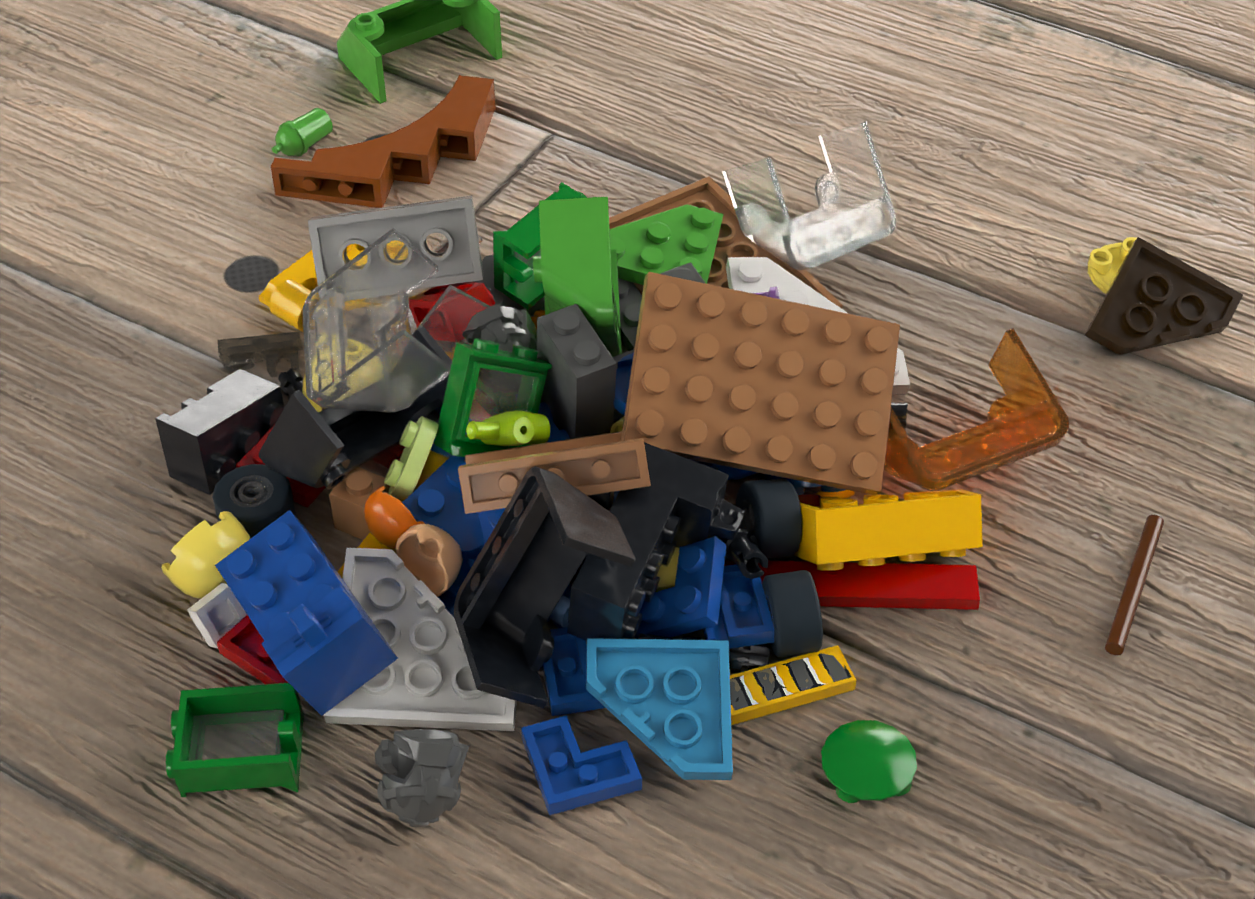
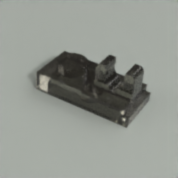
(245, 351)

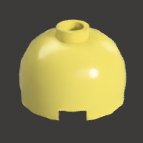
(200, 551)

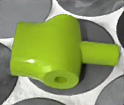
(511, 429)

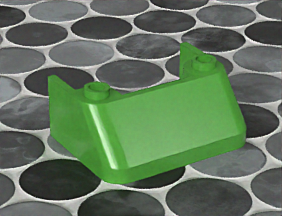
(409, 22)
(579, 264)

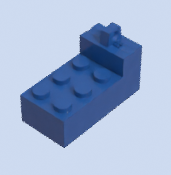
(305, 614)

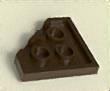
(1160, 303)

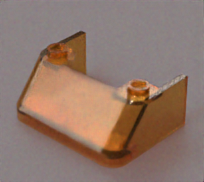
(1016, 428)

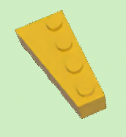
(890, 528)

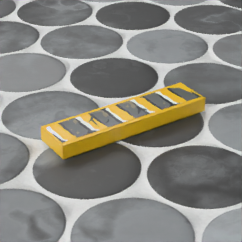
(789, 684)

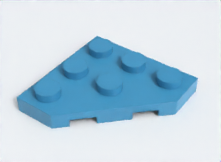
(669, 698)

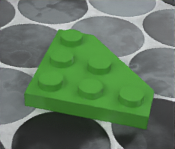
(667, 242)

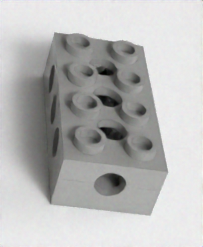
(414, 221)

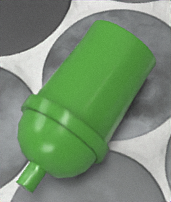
(300, 134)

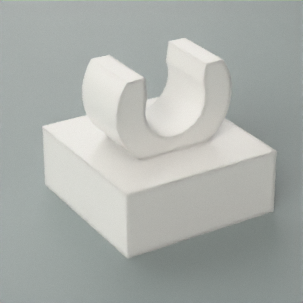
(216, 614)

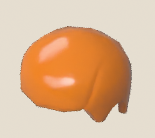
(387, 517)

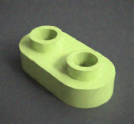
(404, 474)

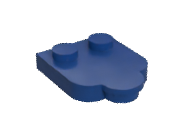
(441, 504)

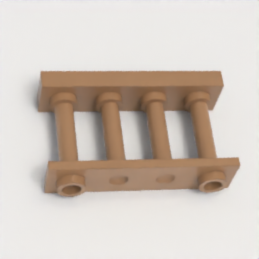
(588, 463)

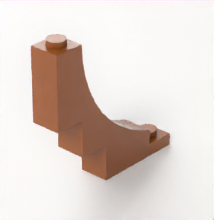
(366, 170)

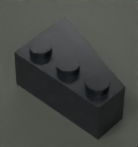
(218, 429)

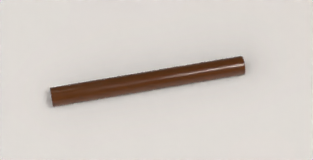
(1134, 585)

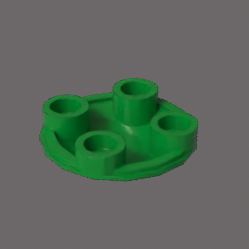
(868, 761)

